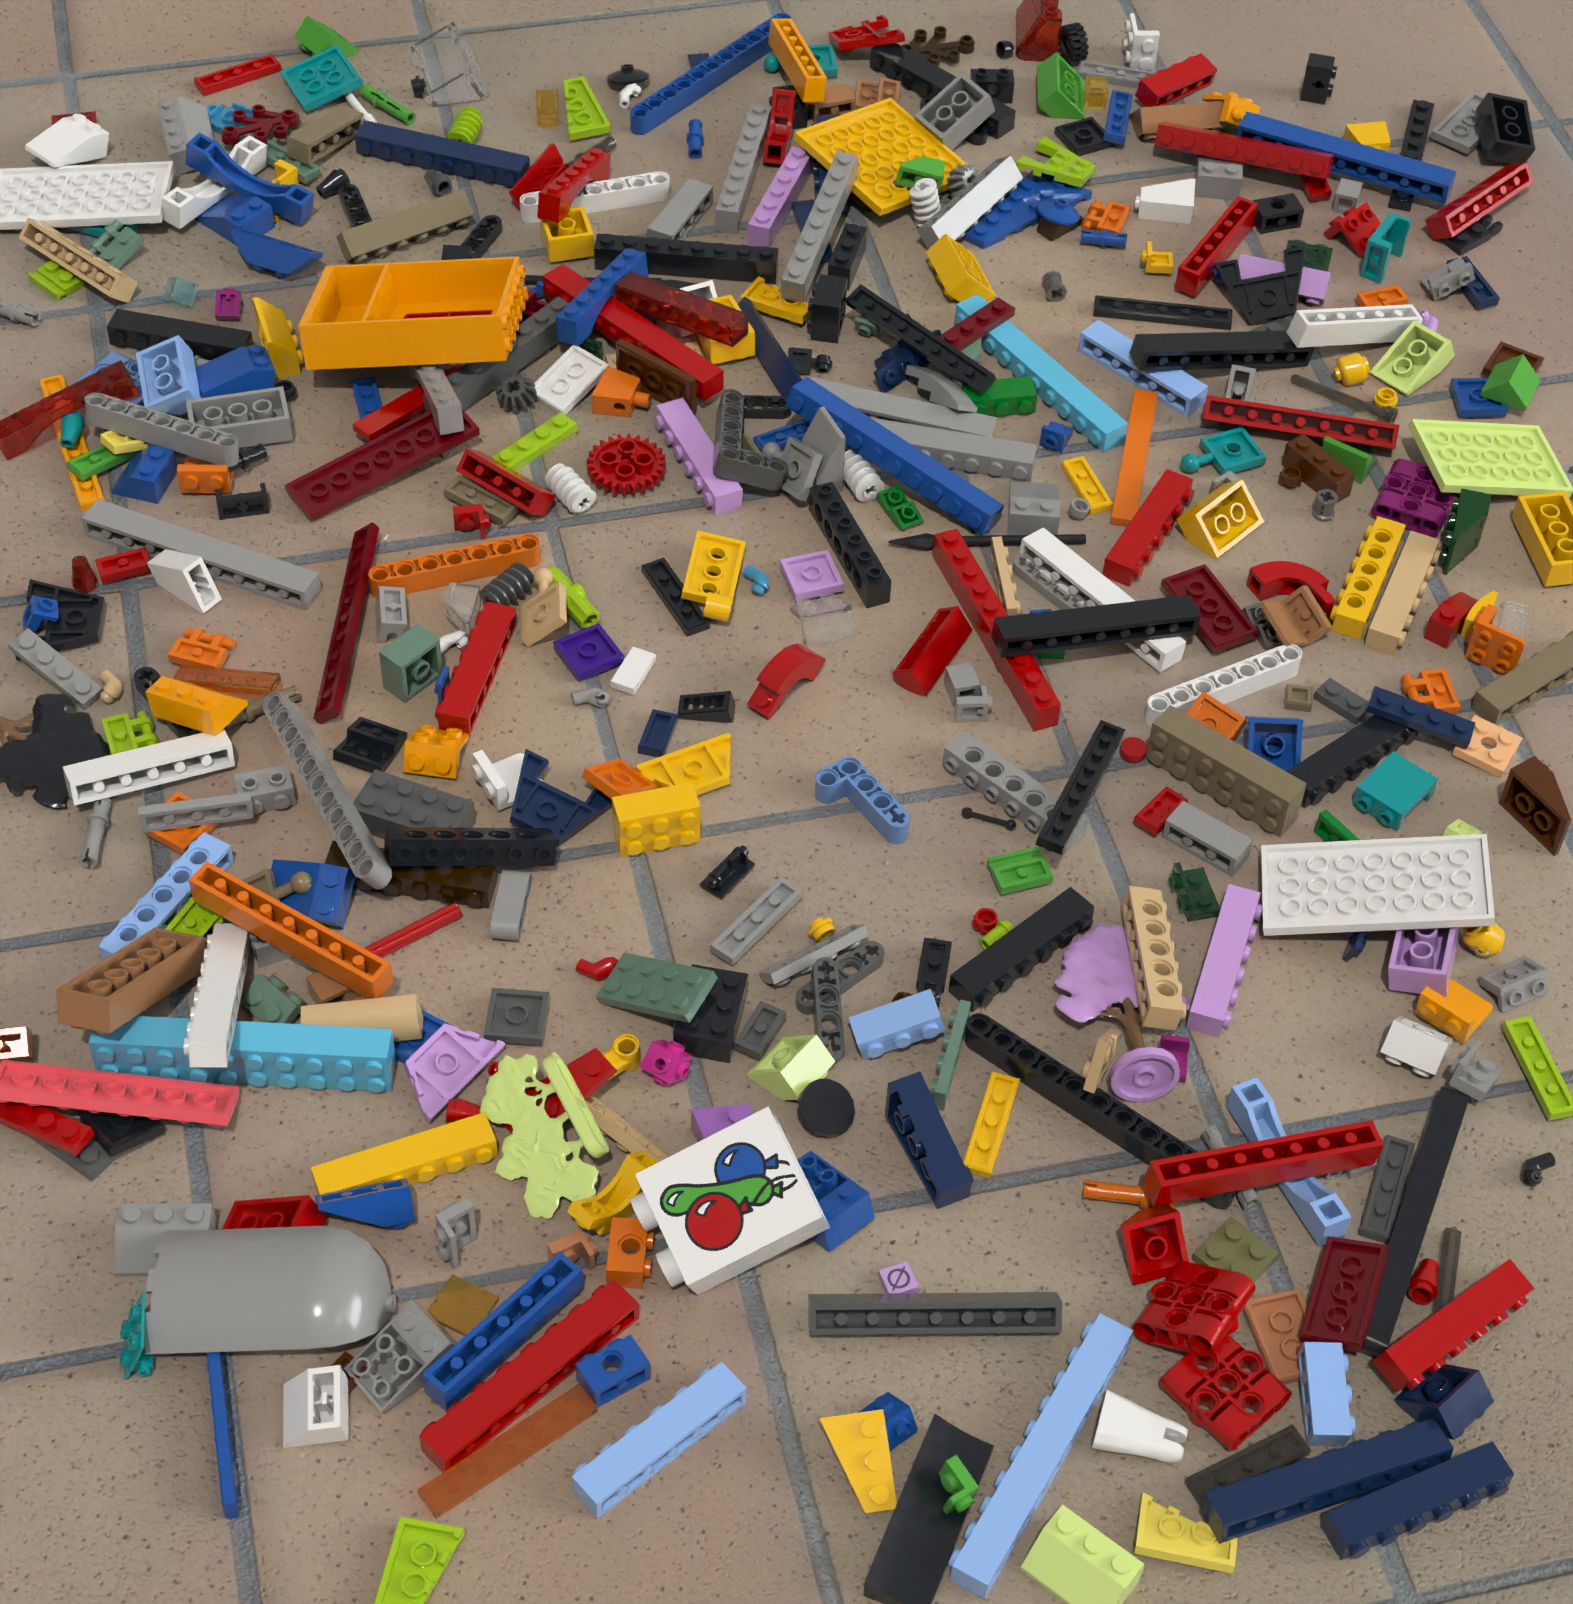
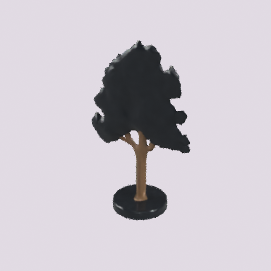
(55, 742)

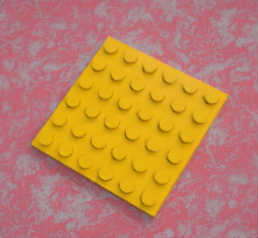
(882, 139)

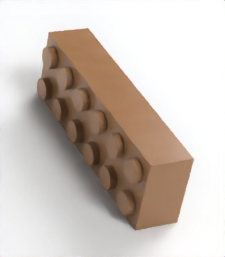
(130, 980)

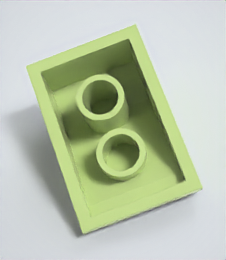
(1414, 359)

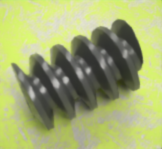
(508, 585)

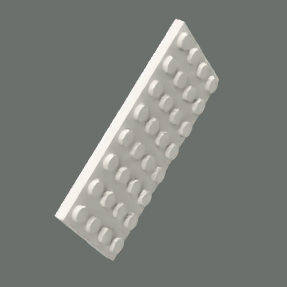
(84, 194)
(1377, 885)

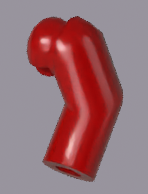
(598, 970)

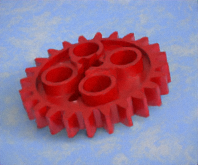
(626, 464)

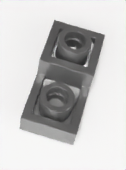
(1267, 633)

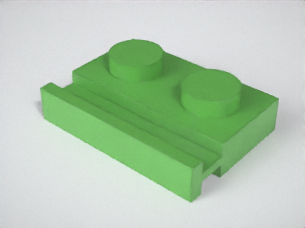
(1020, 870)

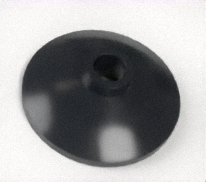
(627, 75)

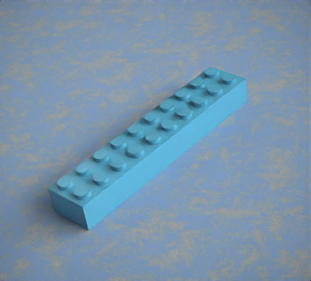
(258, 1055)

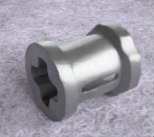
(1053, 286)
(1321, 498)

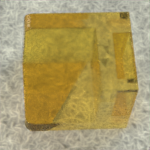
(1095, 92)

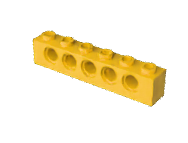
(1368, 577)

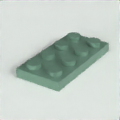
(657, 987)

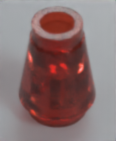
(82, 577)

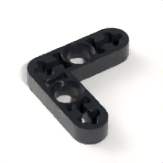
(765, 412)

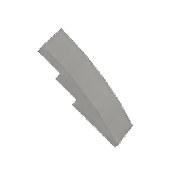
(942, 389)

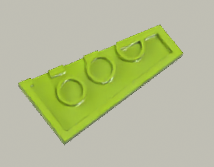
(583, 111)
(417, 1560)

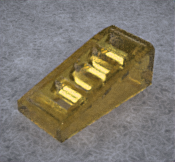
(551, 98)

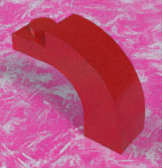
(781, 126)
(1284, 578)
(781, 674)

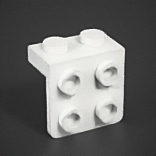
(1140, 46)
(499, 778)

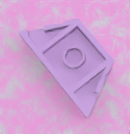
(447, 1066)

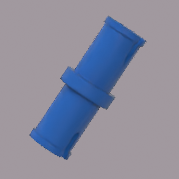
(695, 138)
(1103, 238)

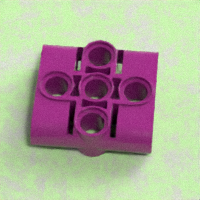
(1413, 498)

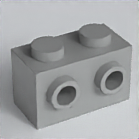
(264, 789)

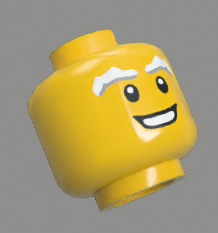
(1484, 939)

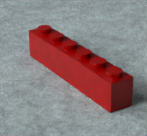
(1216, 246)
(1148, 528)
(477, 667)
(1453, 1325)

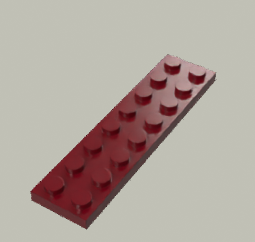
(374, 464)

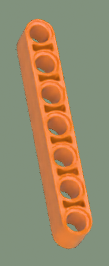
(456, 564)

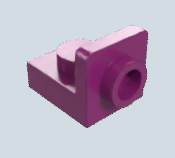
(228, 304)
(1179, 1048)

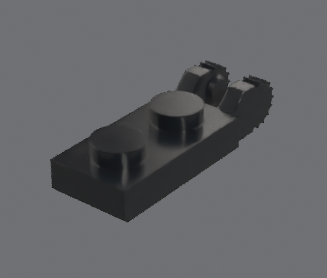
(1474, 235)
(933, 967)

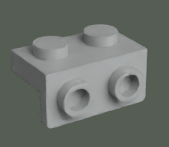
(454, 1230)

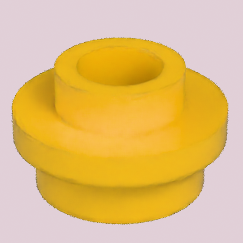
(1385, 397)
(821, 928)

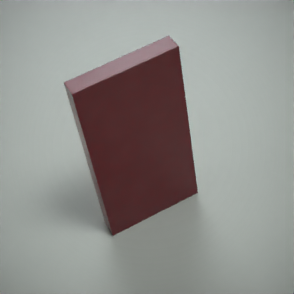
(1221, 619)
(1345, 1293)

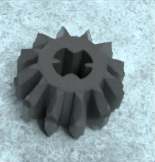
(516, 392)

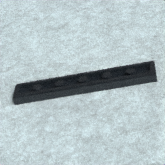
(1162, 312)

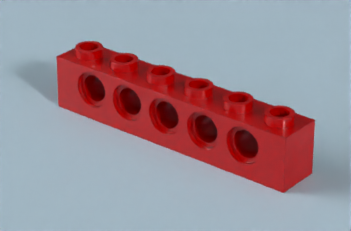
(1479, 201)

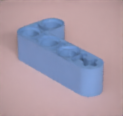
(852, 779)

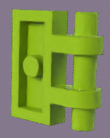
(120, 732)

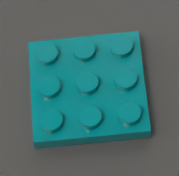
(321, 78)

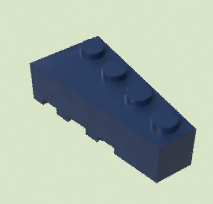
(927, 1140)

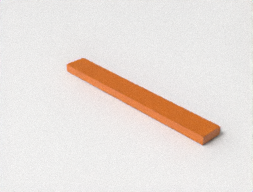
(1134, 457)

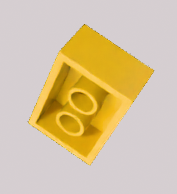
(656, 819)

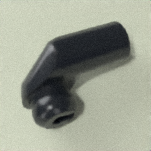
(1533, 1168)

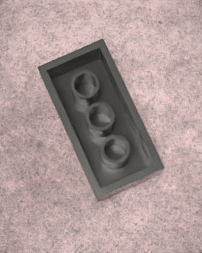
(404, 803)

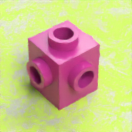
(667, 1062)

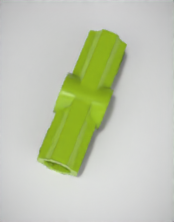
(576, 601)

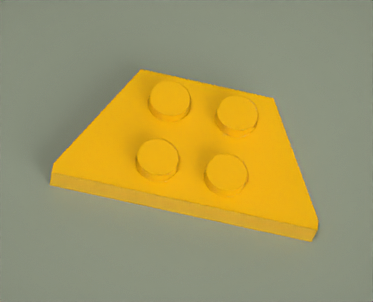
(703, 764)

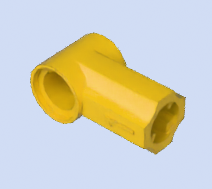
(621, 1061)

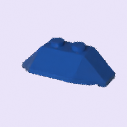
(273, 253)

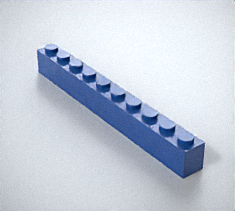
(1356, 159)
(899, 457)

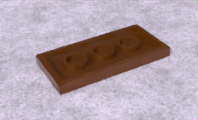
(656, 376)

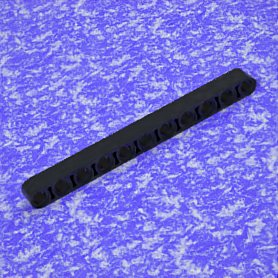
(987, 1037)
(1415, 1215)

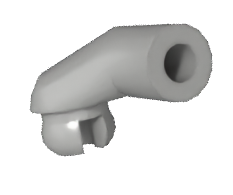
(591, 695)

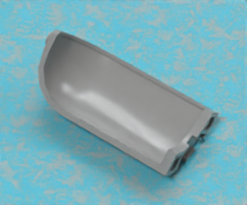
(264, 1290)

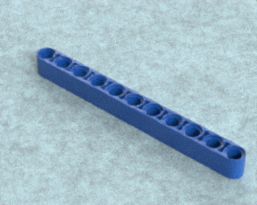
(702, 79)

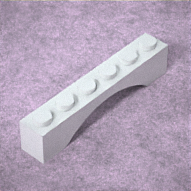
(186, 204)

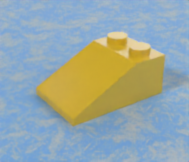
(719, 352)

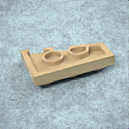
(1101, 1059)

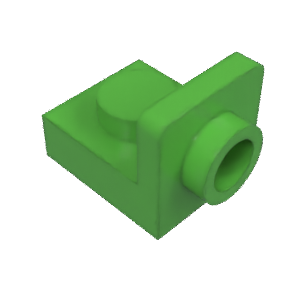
(960, 1483)

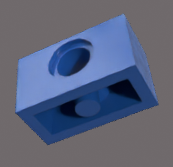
(607, 1385)

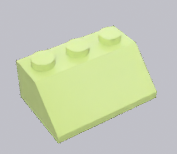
(1081, 1562)

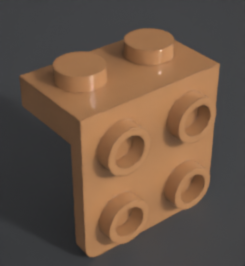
(1297, 618)

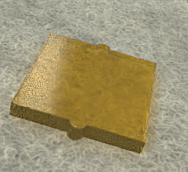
(462, 1305)

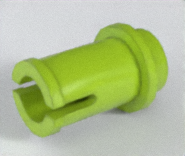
(996, 933)

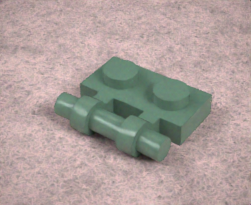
(120, 248)

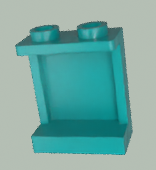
(1386, 240)
(1394, 790)

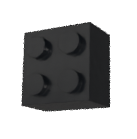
(827, 308)

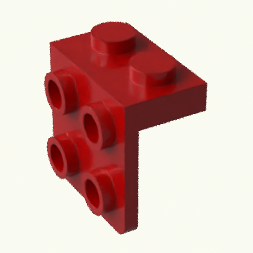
(1356, 226)

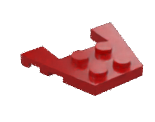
(849, 38)

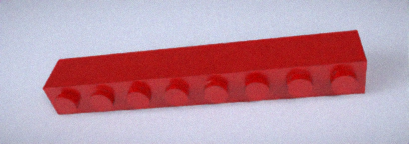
(1244, 150)
(1300, 422)
(1262, 1163)
(529, 1376)

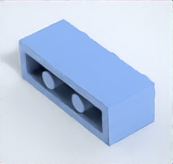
(897, 1024)
(1325, 1393)

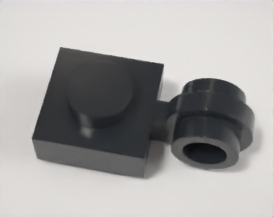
(802, 361)

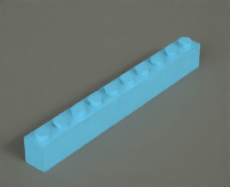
(1050, 380)

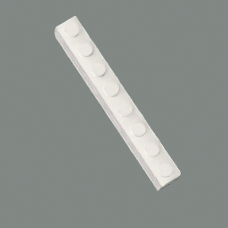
(1096, 588)
(217, 997)

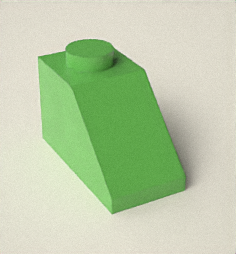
(919, 168)

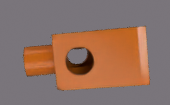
(618, 394)

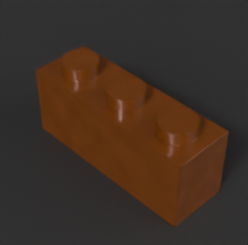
(1318, 467)

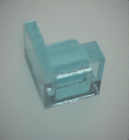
(180, 291)

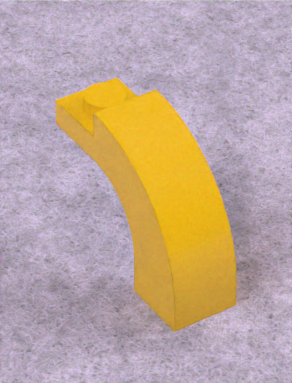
(615, 1198)

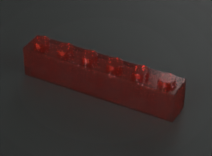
(682, 309)

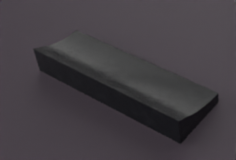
(920, 1533)

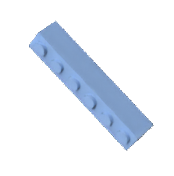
(1112, 351)
(658, 1439)

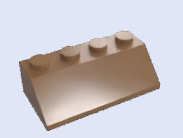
(1198, 115)

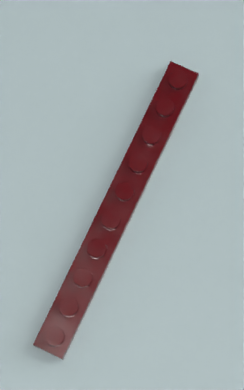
(346, 624)

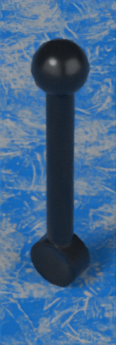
(968, 813)

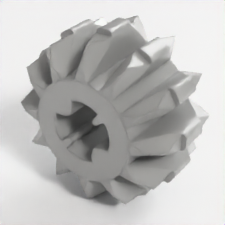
(961, 177)

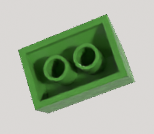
(1059, 89)

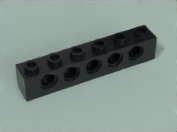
(849, 545)
(469, 846)

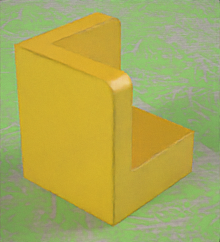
(285, 173)

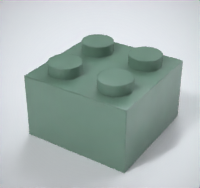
(411, 663)

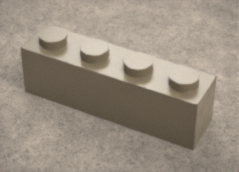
(324, 134)

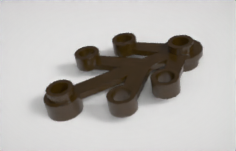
(936, 51)

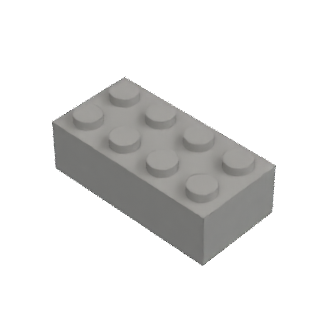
(249, 415)

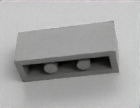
(1207, 838)

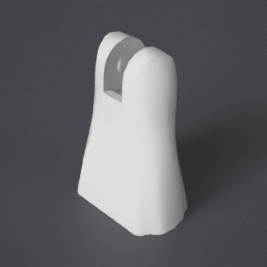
(1137, 1431)

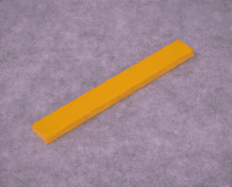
(87, 490)

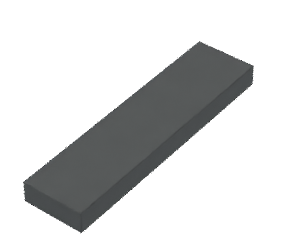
(1386, 1189)

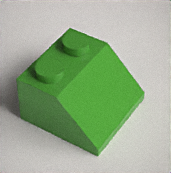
(319, 37)

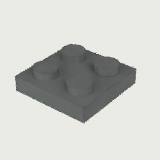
(517, 1016)

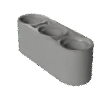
(510, 905)

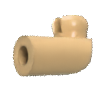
(112, 687)

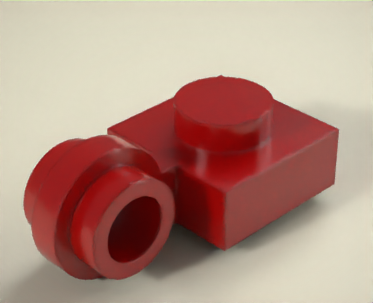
(1316, 188)

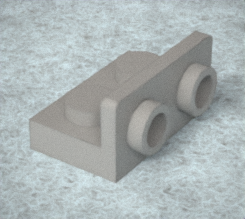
(1448, 278)
(1516, 982)
(1473, 1074)

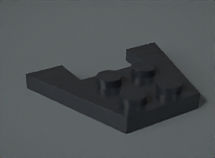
(1269, 295)
(78, 619)

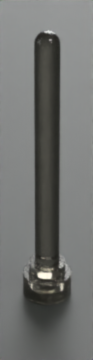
(1385, 414)

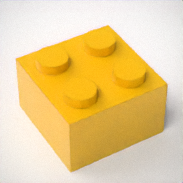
(569, 238)

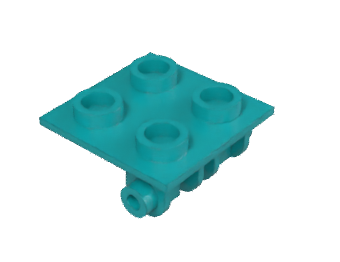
(132, 1330)

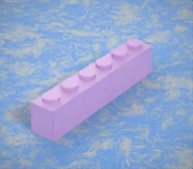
(779, 197)
(696, 454)
(1223, 961)

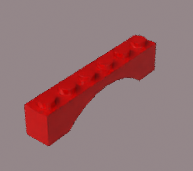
(559, 194)

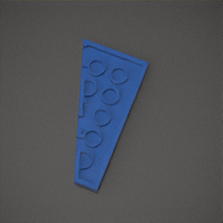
(1020, 208)

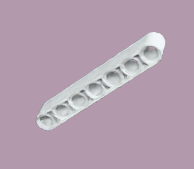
(608, 194)
(1229, 682)

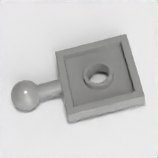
(796, 455)

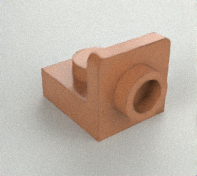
(573, 1247)

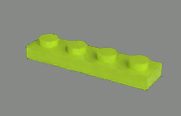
(537, 442)
(1539, 1067)

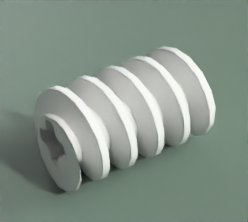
(924, 200)
(861, 477)
(569, 488)

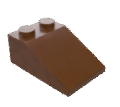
(1537, 803)

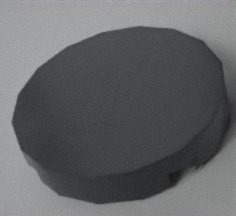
(825, 1108)

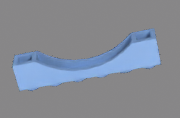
(1314, 1203)

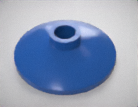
(1058, 211)

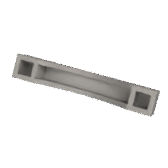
(441, 397)

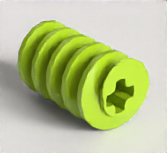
(466, 125)

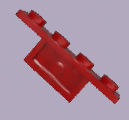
(540, 174)

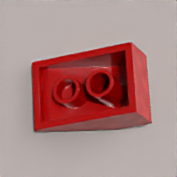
(275, 1212)

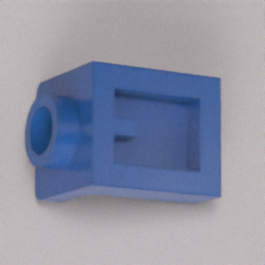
(1055, 436)
(38, 611)

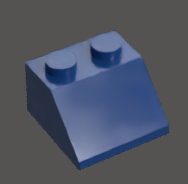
(147, 475)
(1274, 739)

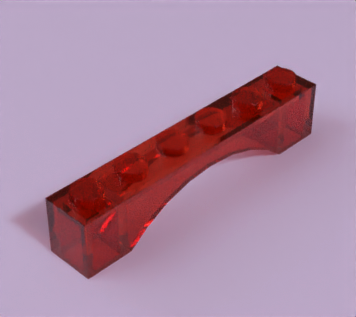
(25, 426)

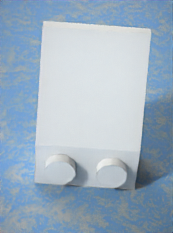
(70, 142)

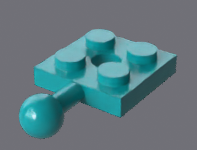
(823, 54)
(1216, 447)

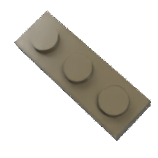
(468, 493)

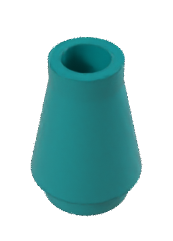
(71, 427)

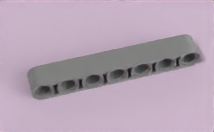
(162, 429)

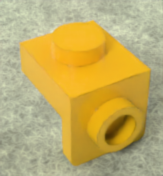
(1156, 261)

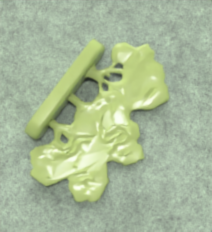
(537, 1141)

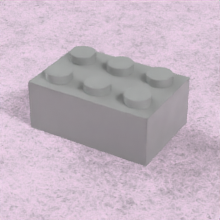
(956, 111)

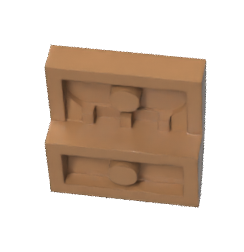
(870, 93)

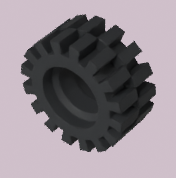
(1073, 43)

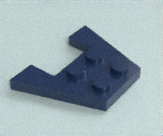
(547, 807)

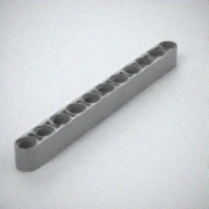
(327, 791)

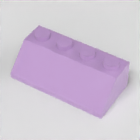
(1313, 282)

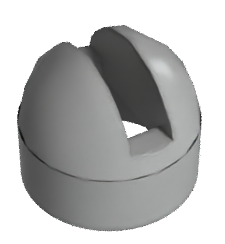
(1083, 510)

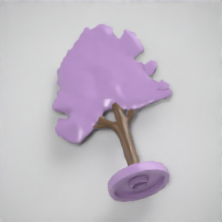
(1098, 976)

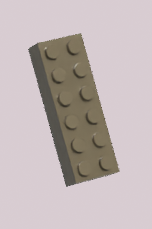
(1225, 771)

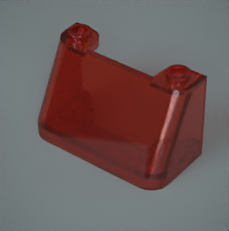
(1037, 29)

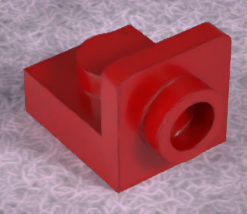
(471, 518)

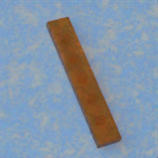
(507, 1451)

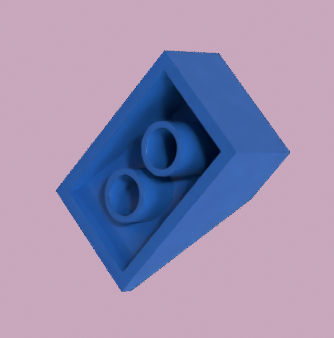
(237, 213)
(236, 372)
(329, 895)

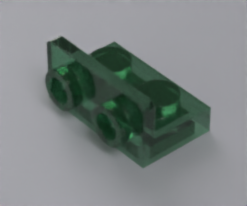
(1316, 256)
(1193, 893)

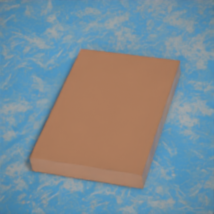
(1276, 1328)

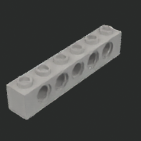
(1004, 784)

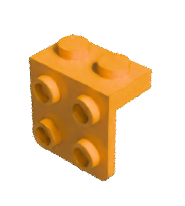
(1233, 107)
(434, 751)
(1457, 1013)

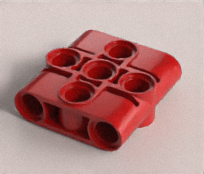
(1194, 1308)
(1251, 1390)

